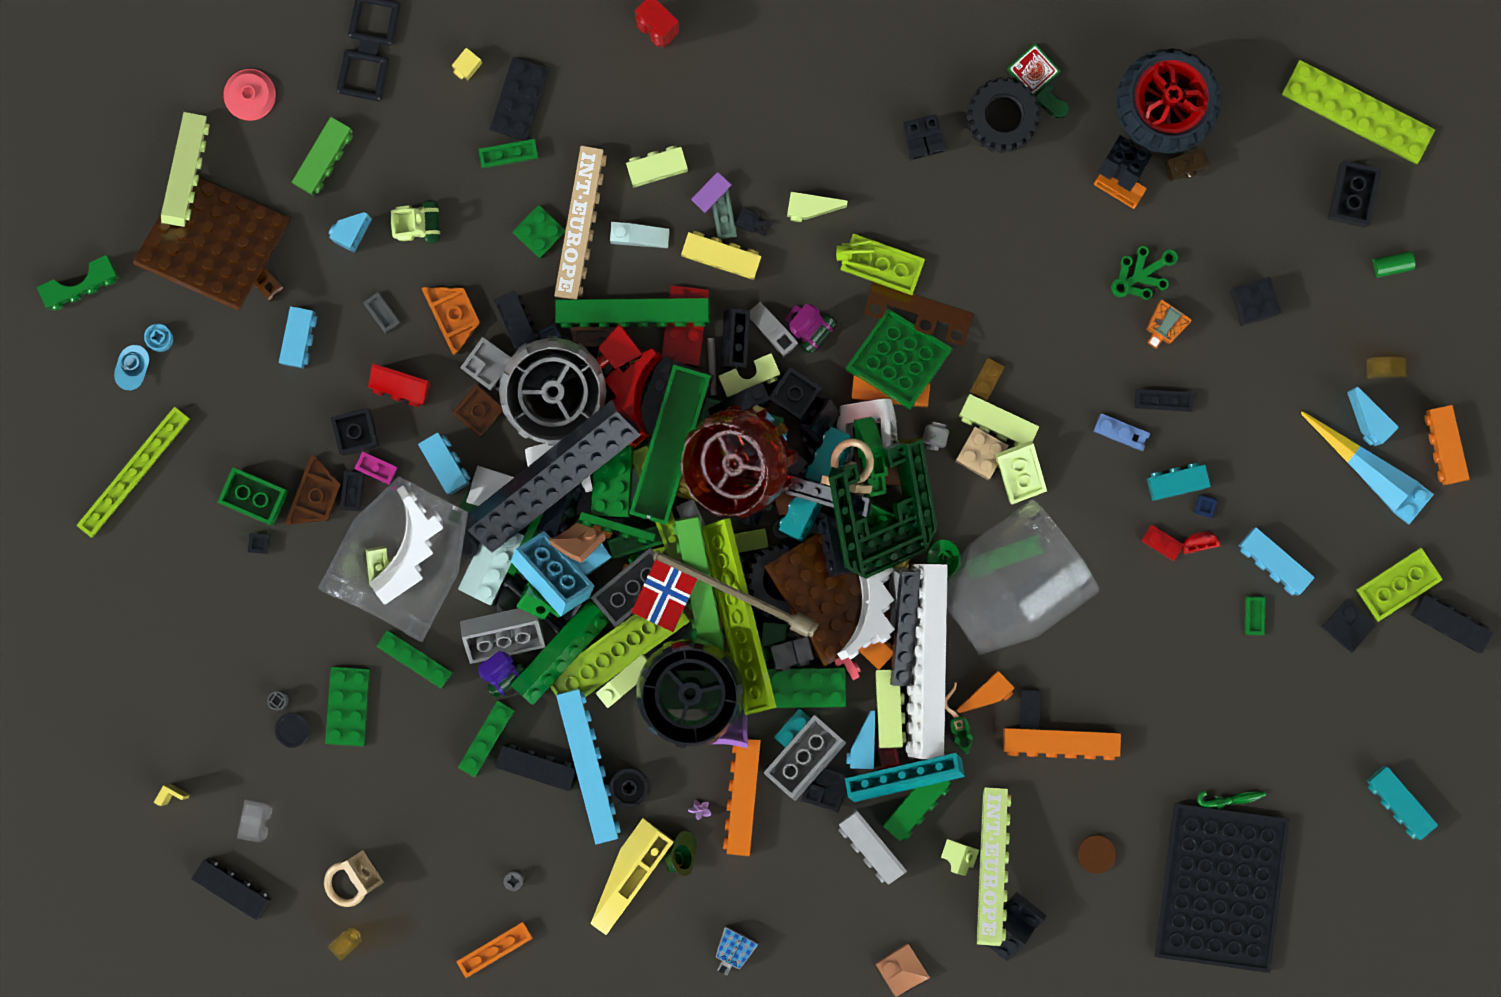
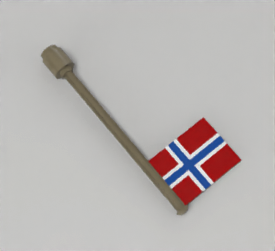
(672, 584)

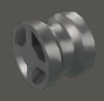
(515, 878)

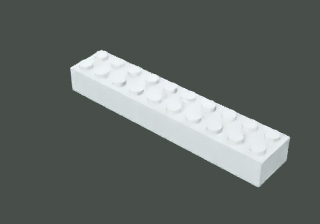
(927, 686)

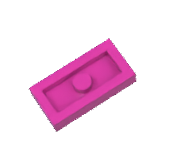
(376, 468)

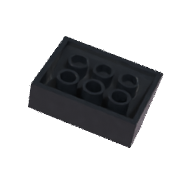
(656, 391)

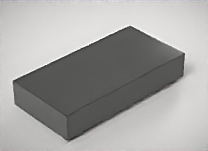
(381, 312)

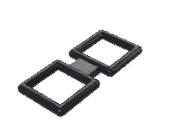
(368, 50)

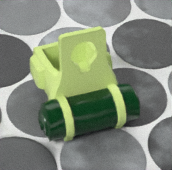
(416, 222)

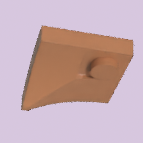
(578, 541)
(902, 970)

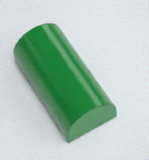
(1394, 264)

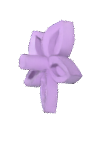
(700, 809)

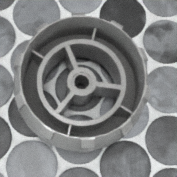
(523, 361)

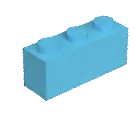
(297, 337)

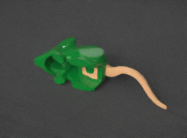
(959, 727)

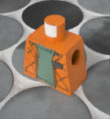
(1166, 324)

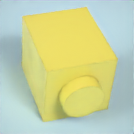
(466, 64)

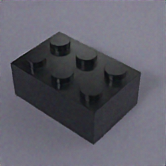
(1354, 194)

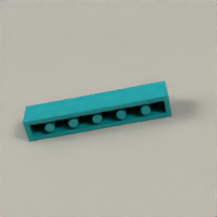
(804, 512)
(905, 777)

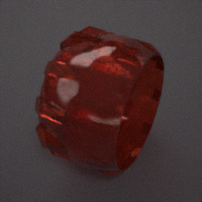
(713, 477)

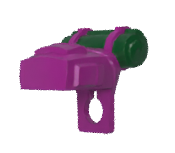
(809, 326)

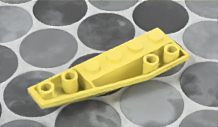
(631, 869)

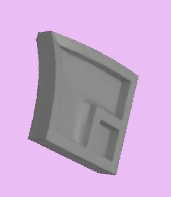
(486, 363)

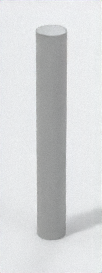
(712, 365)

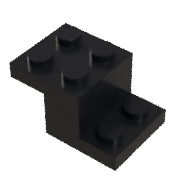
(1020, 924)

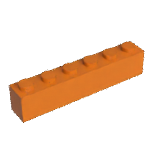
(1061, 742)
(743, 798)

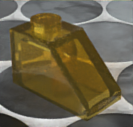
(1386, 367)

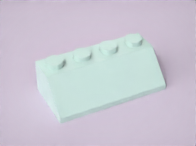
(489, 570)

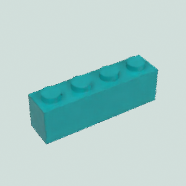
(1402, 803)

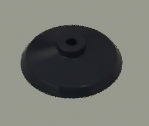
(292, 730)

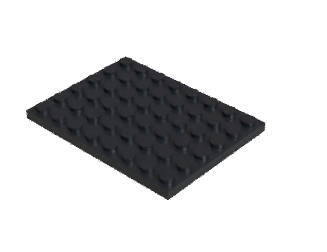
(1221, 888)

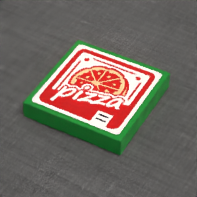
(1033, 69)

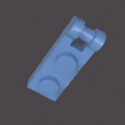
(1120, 432)

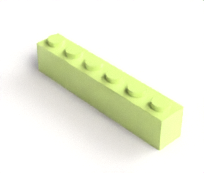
(184, 169)

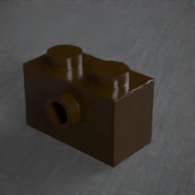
(1187, 164)

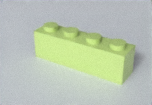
(997, 421)
(889, 712)

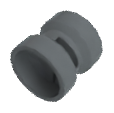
(281, 700)

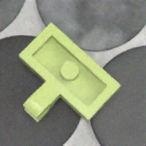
(377, 561)

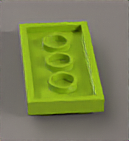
(897, 268)
(1399, 584)

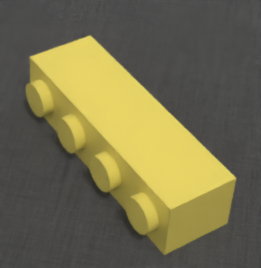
(721, 256)

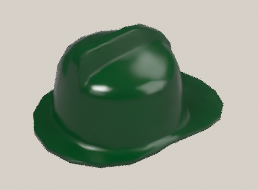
(682, 854)

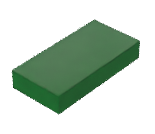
(1255, 615)

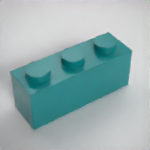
(1178, 481)

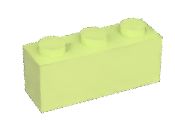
(656, 166)

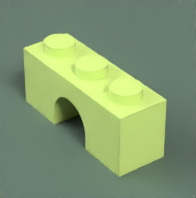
(766, 372)

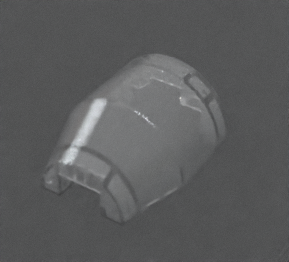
(385, 525)
(1017, 581)

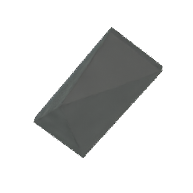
(507, 600)

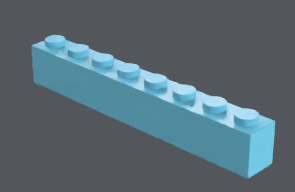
(587, 765)

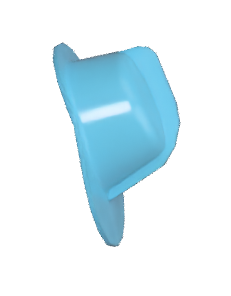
(131, 367)

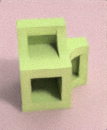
(959, 856)

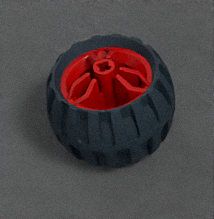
(1174, 67)

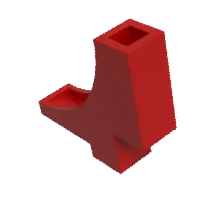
(629, 387)

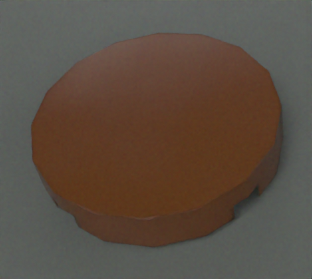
(1096, 854)

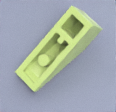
(810, 206)
(622, 682)

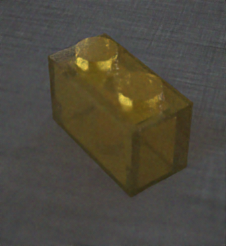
(345, 943)

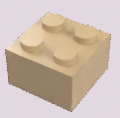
(980, 453)

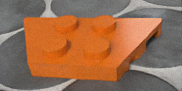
(453, 313)

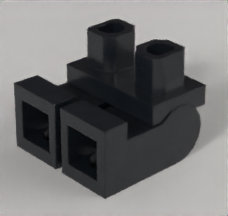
(920, 128)

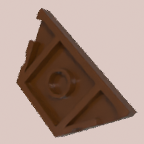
(314, 495)

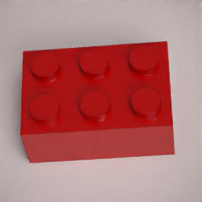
(657, 22)

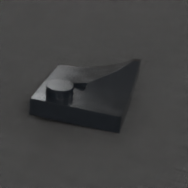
(1348, 626)
(826, 790)

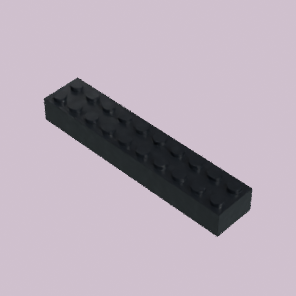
(552, 476)

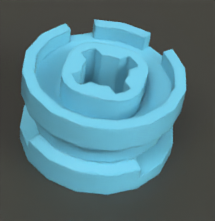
(158, 337)

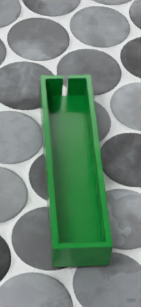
(662, 463)

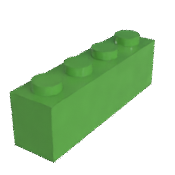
(322, 157)

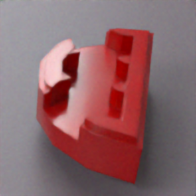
(1200, 541)

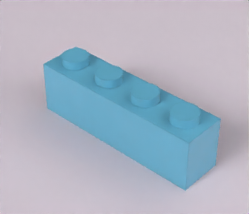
(1276, 561)

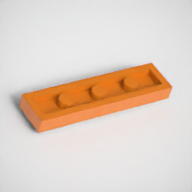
(494, 949)

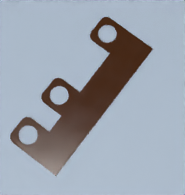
(924, 307)

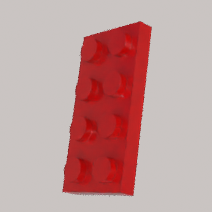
(684, 343)

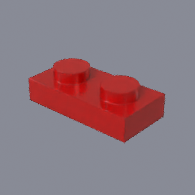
(1162, 542)

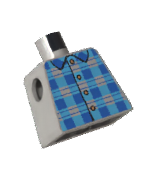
(734, 950)

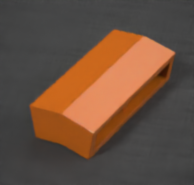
(1111, 187)

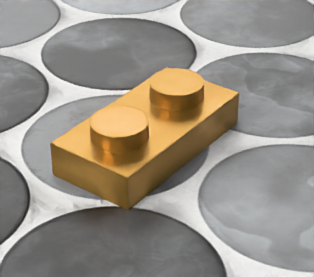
(987, 379)

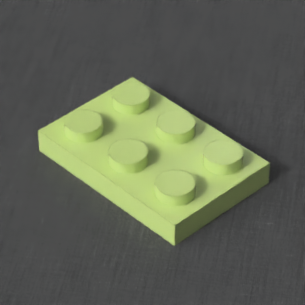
(1021, 472)

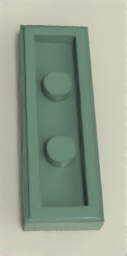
(724, 217)

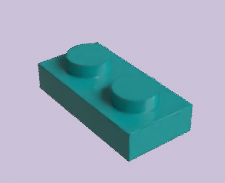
(792, 728)

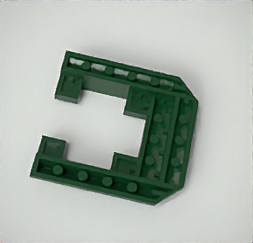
(895, 540)

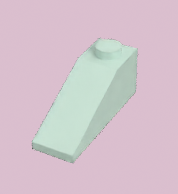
(639, 235)

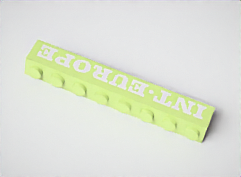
(992, 867)

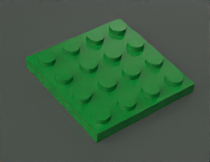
(898, 359)

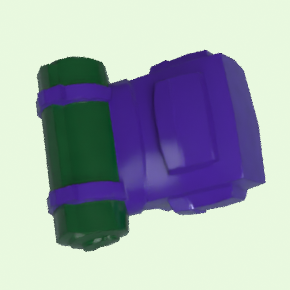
(500, 673)

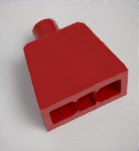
(618, 349)

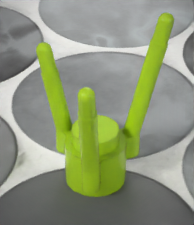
(845, 252)

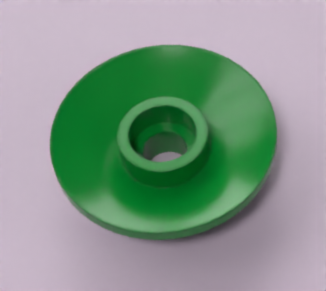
(938, 553)

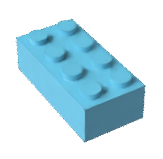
(552, 574)

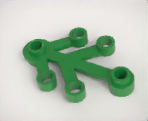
(1141, 275)

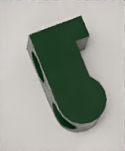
(1053, 106)

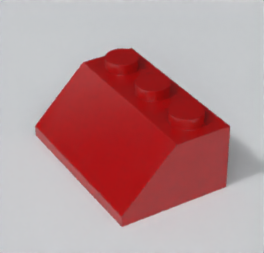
(399, 385)

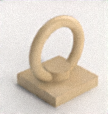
(858, 487)
(360, 873)

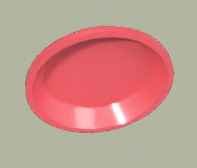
(249, 94)

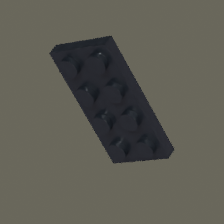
(519, 99)

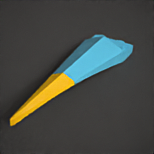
(1396, 489)

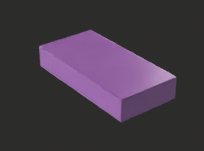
(711, 192)

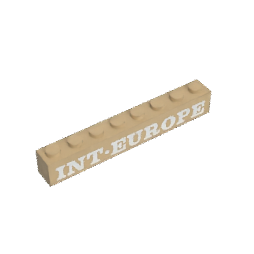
(579, 223)

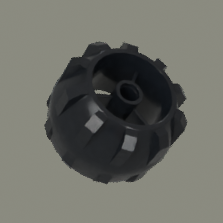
(682, 731)

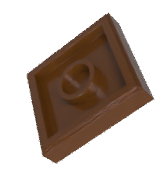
(478, 410)

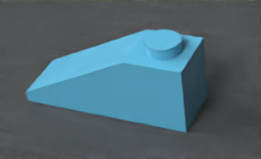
(862, 749)

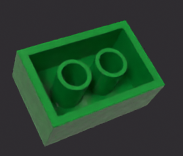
(253, 496)

